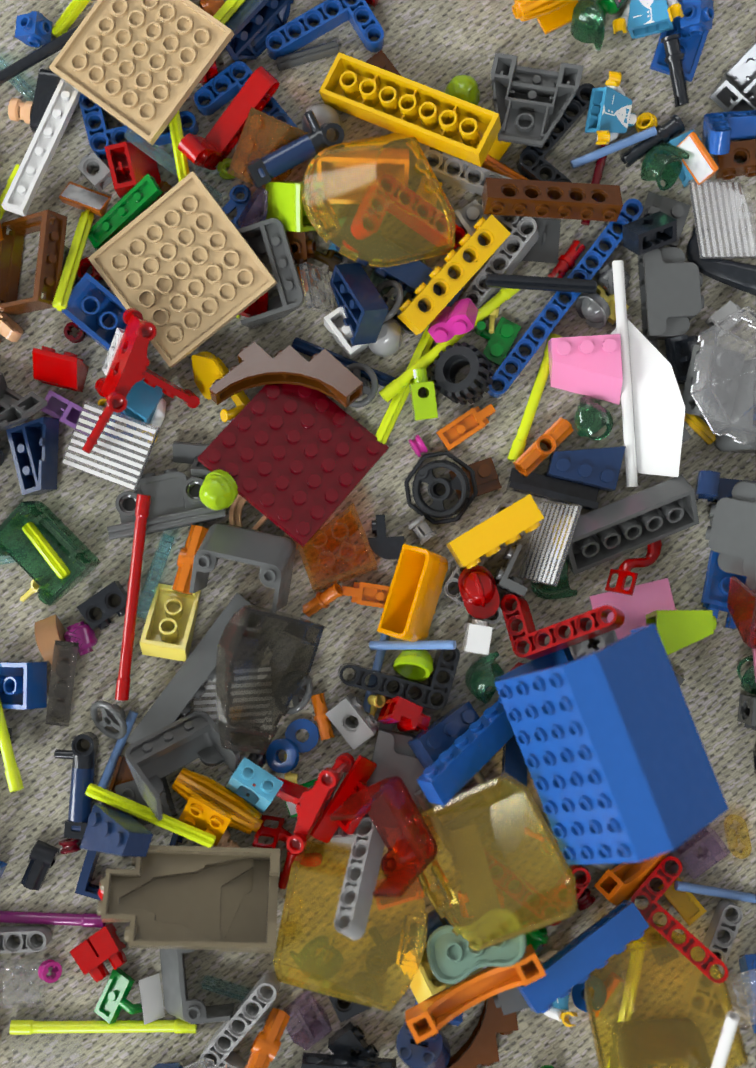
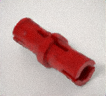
(567, 260)

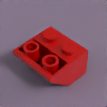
(129, 166)
(59, 369)

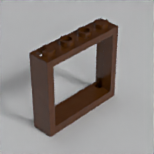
(48, 266)

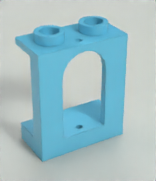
(265, 784)

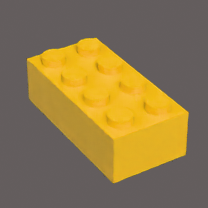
(491, 533)

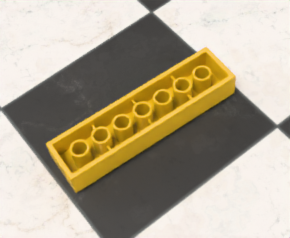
(410, 109)

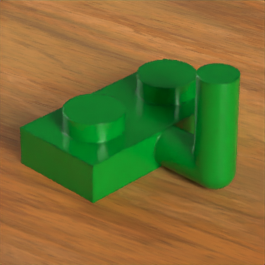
(499, 341)
(115, 997)

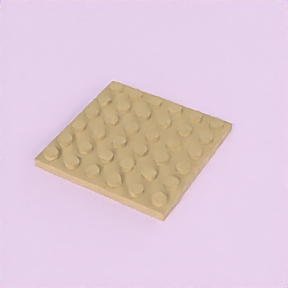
(141, 59)
(183, 268)

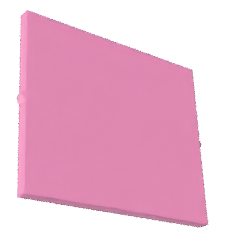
(645, 599)

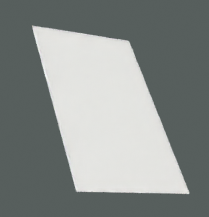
(151, 998)

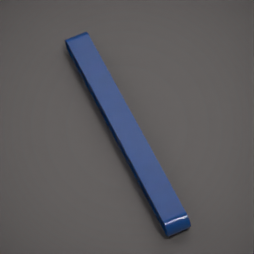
(559, 308)

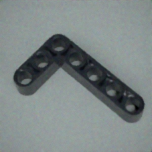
(566, 123)
(405, 685)

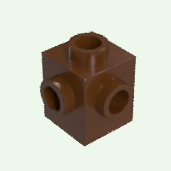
(302, 245)

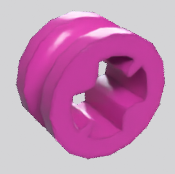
(418, 446)
(43, 970)

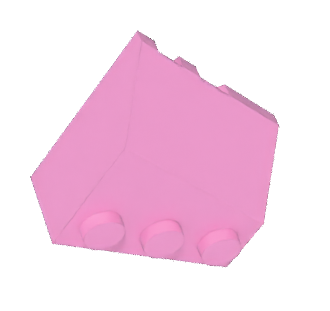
(587, 366)

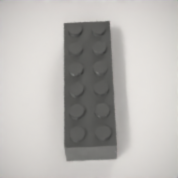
(632, 523)

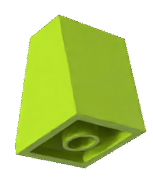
(287, 205)
(682, 627)

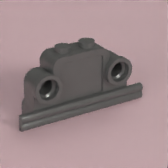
(668, 293)
(172, 505)
(735, 532)
(395, 759)

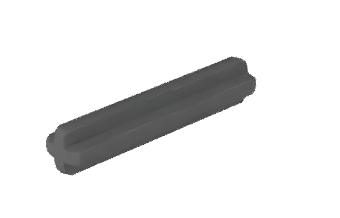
(307, 55)

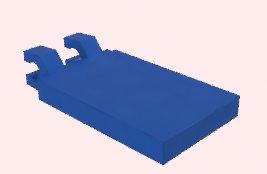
(690, 46)
(717, 589)

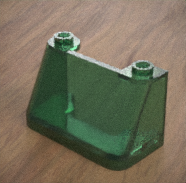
(66, 544)

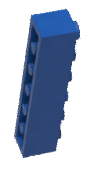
(467, 755)
(584, 955)

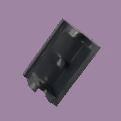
(679, 354)

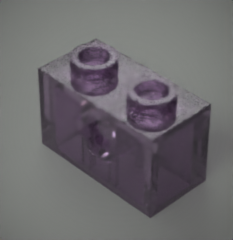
(712, 850)

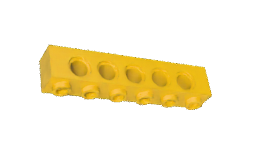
(494, 236)

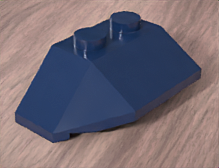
(252, 24)

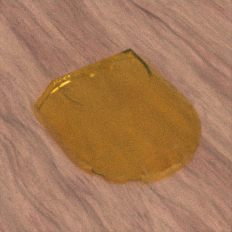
(379, 201)
(658, 1008)

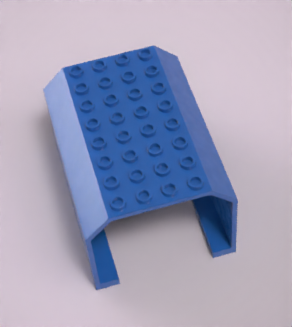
(612, 750)

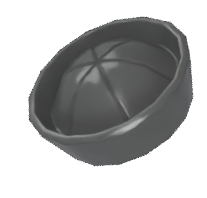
(593, 309)

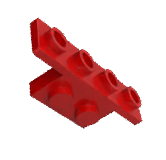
(352, 783)

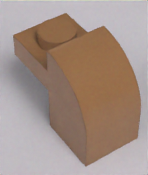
(46, 633)

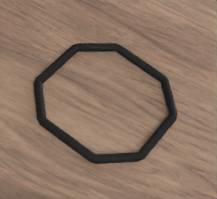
(461, 463)

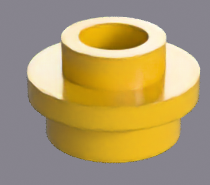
(643, 119)

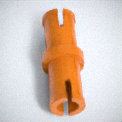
(323, 722)

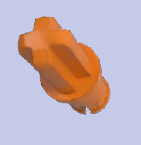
(322, 600)

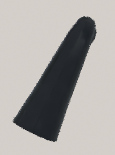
(729, 272)

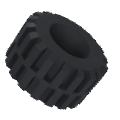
(451, 362)

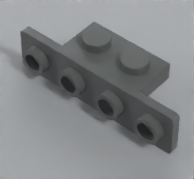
(188, 453)

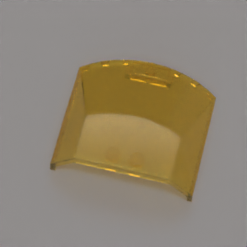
(496, 865)
(324, 961)

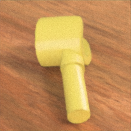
(492, 317)
(34, 586)
(375, 702)
(292, 777)

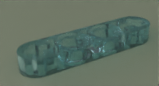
(154, 575)

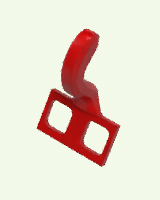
(625, 568)
(278, 833)

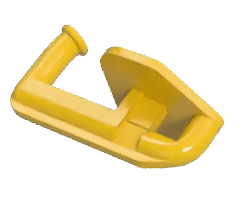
(208, 369)

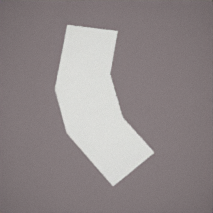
(656, 408)

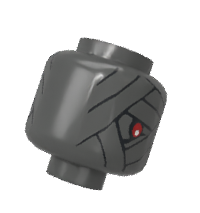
(605, 280)

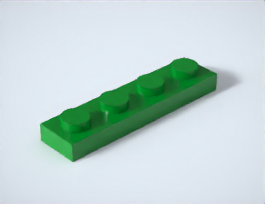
(125, 211)

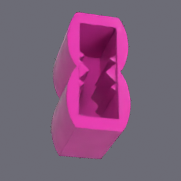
(453, 320)

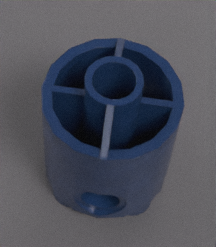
(418, 1055)

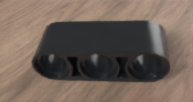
(45, 88)

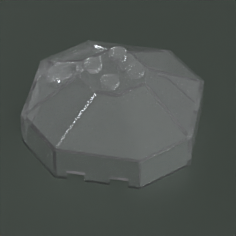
(728, 376)

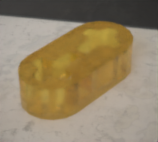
(742, 835)

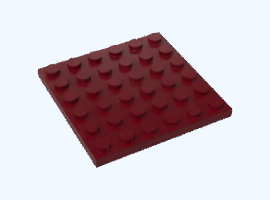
(294, 456)

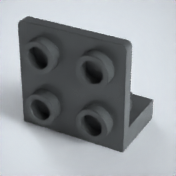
(512, 583)
(130, 791)

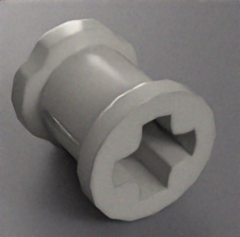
(420, 525)

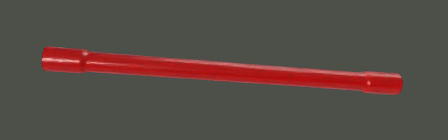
(123, 680)

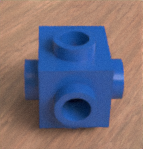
(697, 16)
(33, 29)

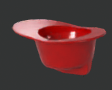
(479, 592)

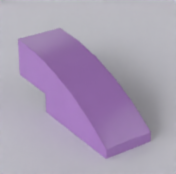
(62, 408)

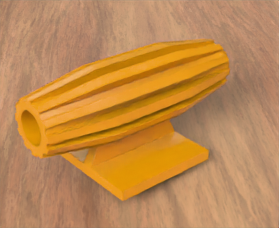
(549, 13)
(214, 806)

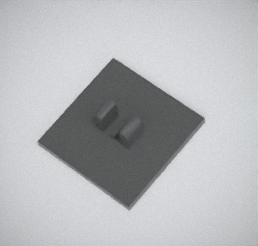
(547, 245)

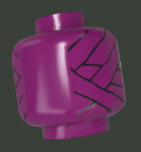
(81, 634)

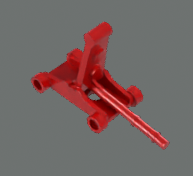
(129, 368)
(310, 807)

